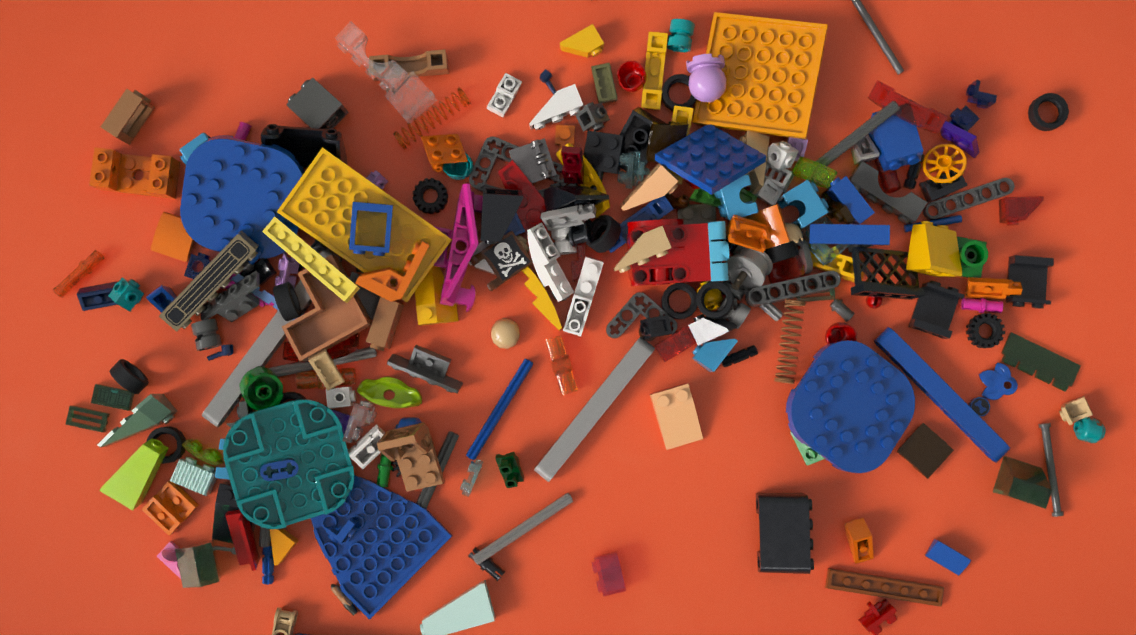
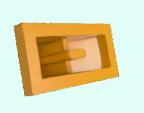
(282, 544)

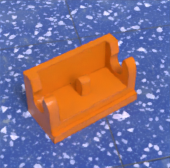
(747, 233)

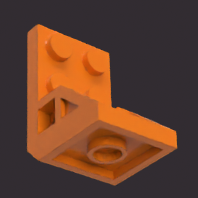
(379, 280)

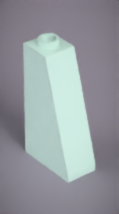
(461, 613)

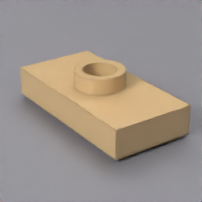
(326, 369)

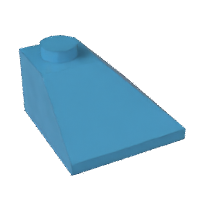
(713, 353)

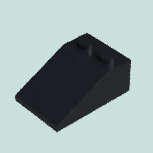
(637, 133)
(571, 195)
(224, 502)

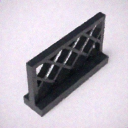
(886, 288)

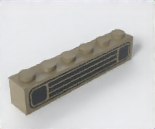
(208, 281)

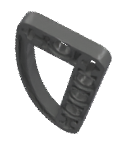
(492, 155)

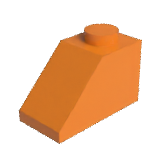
(859, 540)

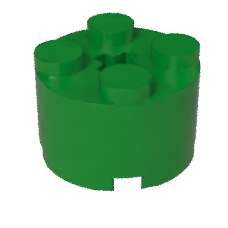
(261, 378)

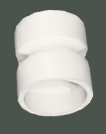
(562, 241)

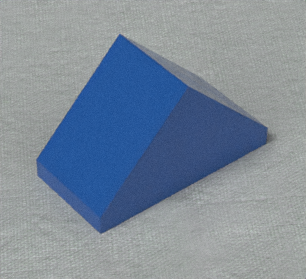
(161, 297)

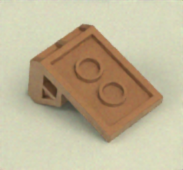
(415, 455)

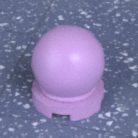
(706, 78)

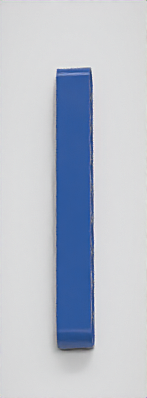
(942, 394)

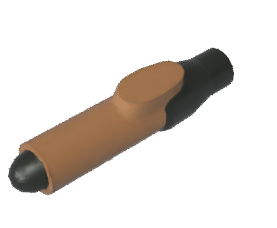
(347, 603)

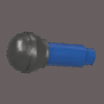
(249, 265)

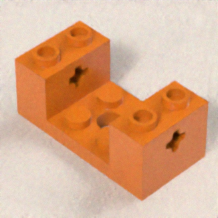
(117, 173)

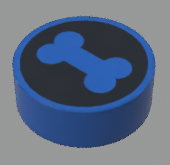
(980, 405)

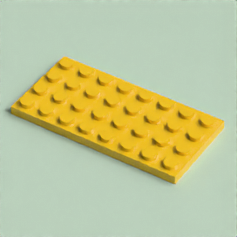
(323, 209)

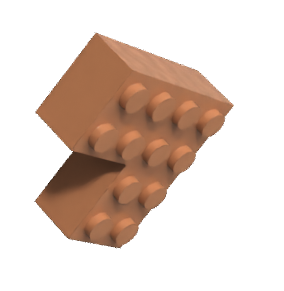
(330, 319)

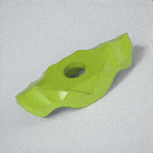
(404, 395)

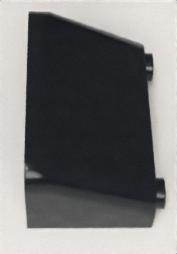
(305, 142)

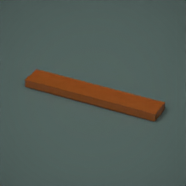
(884, 587)

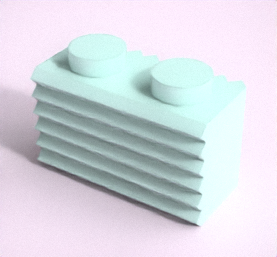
(194, 476)

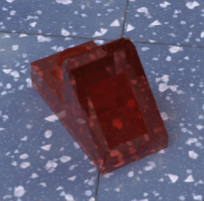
(786, 270)

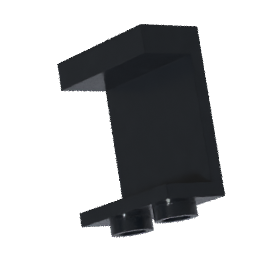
(1033, 278)
(935, 310)

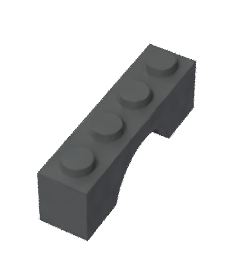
(866, 182)

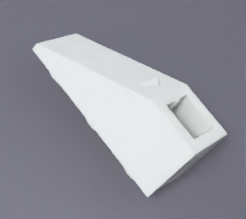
(562, 103)

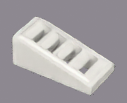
(783, 172)

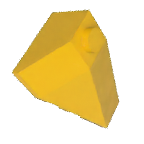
(428, 300)

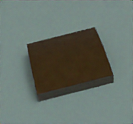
(664, 135)
(925, 450)

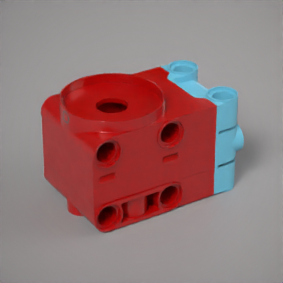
(693, 255)

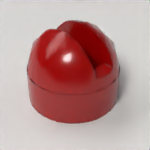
(870, 301)

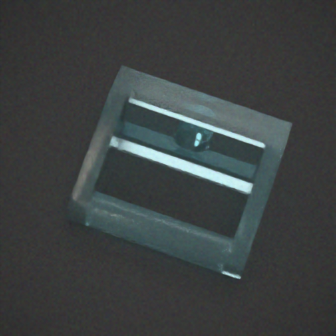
(822, 251)

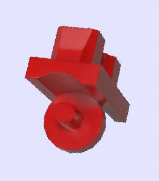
(876, 615)

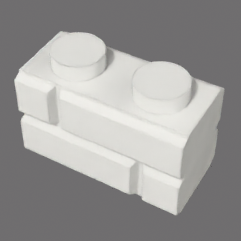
(366, 447)

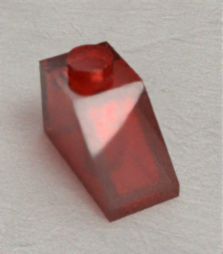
(1016, 209)

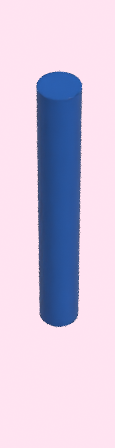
(942, 221)

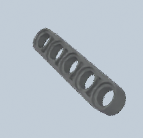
(977, 196)

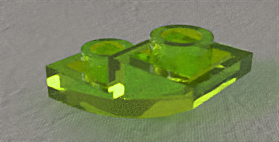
(814, 172)
(209, 455)

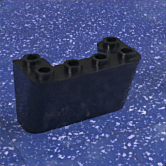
(784, 533)

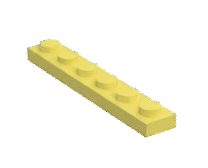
(311, 260)

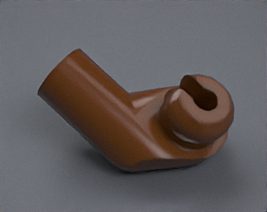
(678, 203)

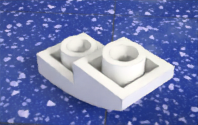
(504, 95)

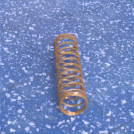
(783, 379)

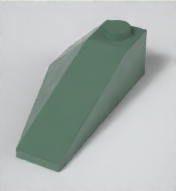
(146, 415)

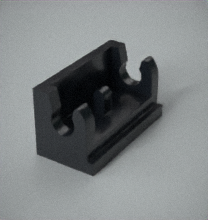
(937, 190)

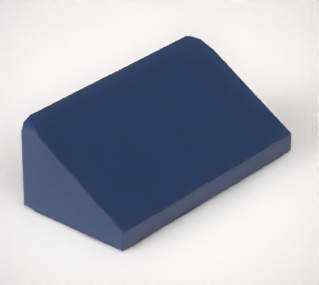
(96, 296)

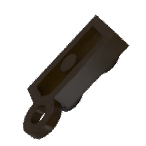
(838, 210)

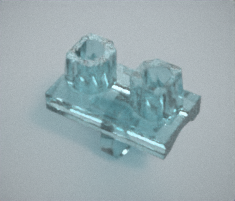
(635, 169)

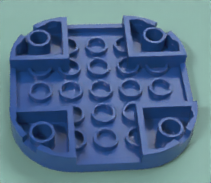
(236, 188)
(851, 406)

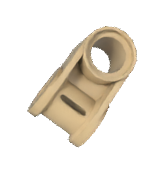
(284, 621)

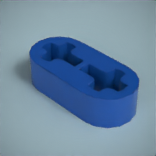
(279, 474)

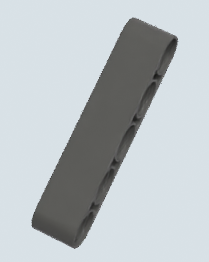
(800, 284)

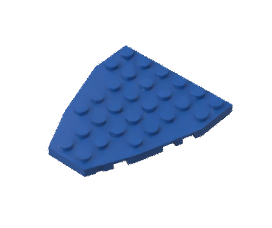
(379, 554)

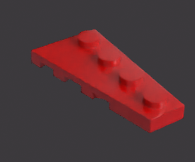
(532, 203)

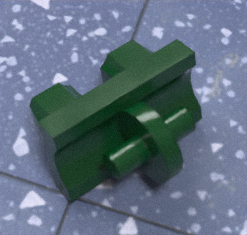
(510, 469)

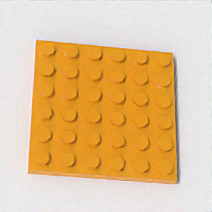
(768, 74)

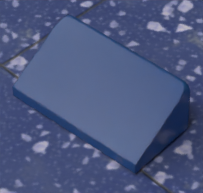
(947, 557)

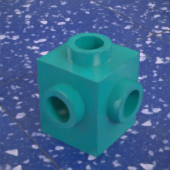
(126, 293)

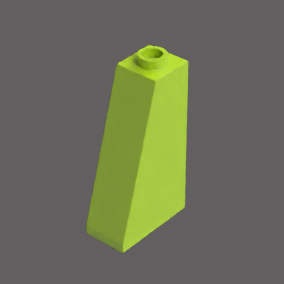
(136, 475)

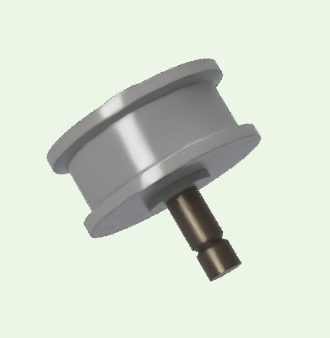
(748, 267)

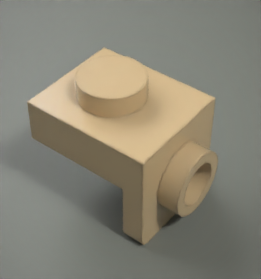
(1075, 410)

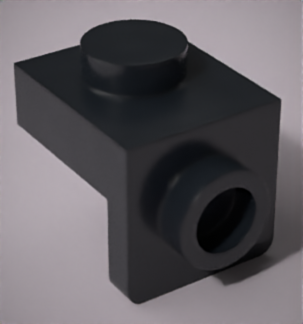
(265, 270)

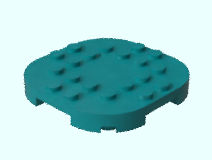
(293, 431)

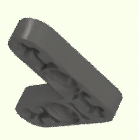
(636, 310)

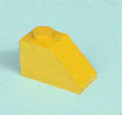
(584, 43)

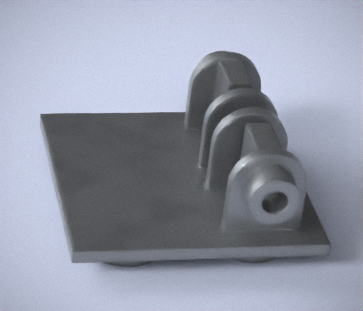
(534, 160)

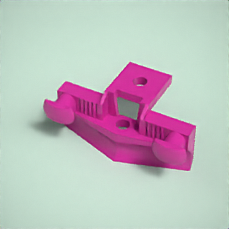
(457, 262)

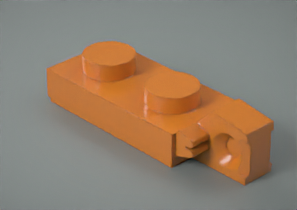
(992, 288)

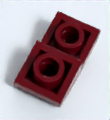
(573, 165)

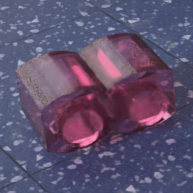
(609, 573)

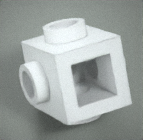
(781, 155)

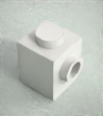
(340, 397)

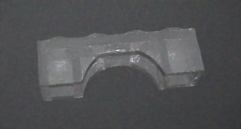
(389, 74)

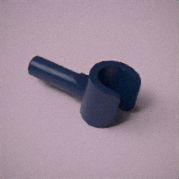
(545, 77)
(227, 350)

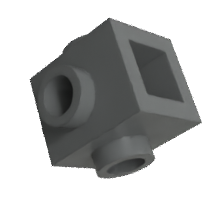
(592, 117)

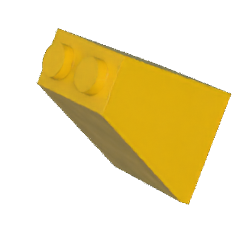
(934, 251)

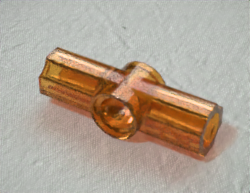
(561, 365)
(310, 380)

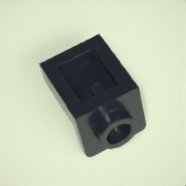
(655, 327)

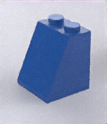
(897, 143)

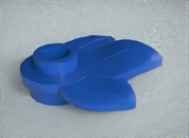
(995, 382)

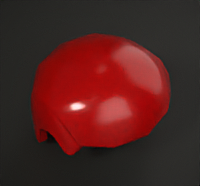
(631, 76)
(840, 332)

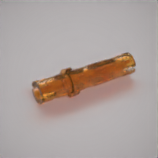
(85, 267)

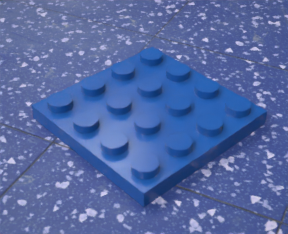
(710, 158)

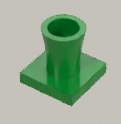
(977, 256)

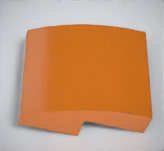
(773, 218)
(172, 238)
(170, 507)

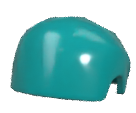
(459, 170)

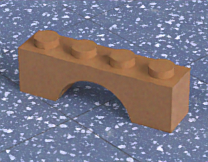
(426, 64)

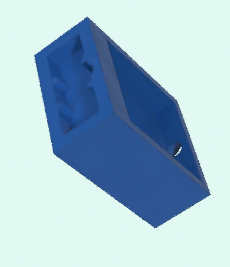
(844, 192)
(373, 207)

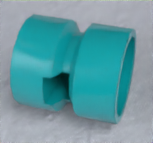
(680, 39)

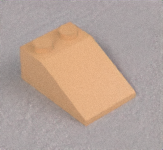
(654, 185)
(676, 416)

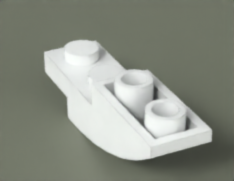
(544, 259)
(583, 296)

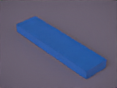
(849, 234)

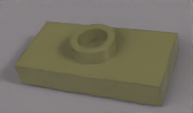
(604, 83)

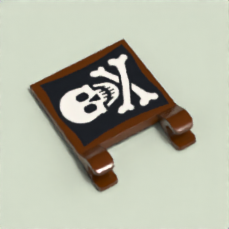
(504, 258)

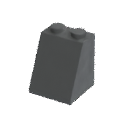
(317, 106)

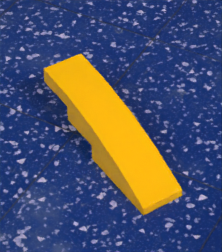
(543, 301)

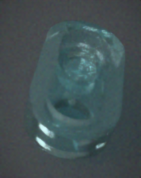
(474, 470)

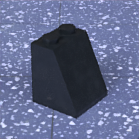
(497, 212)

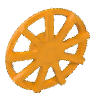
(944, 164)

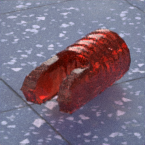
(888, 179)

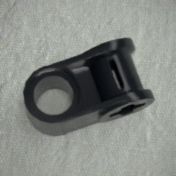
(581, 233)

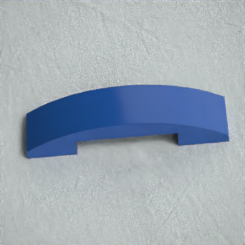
(652, 211)

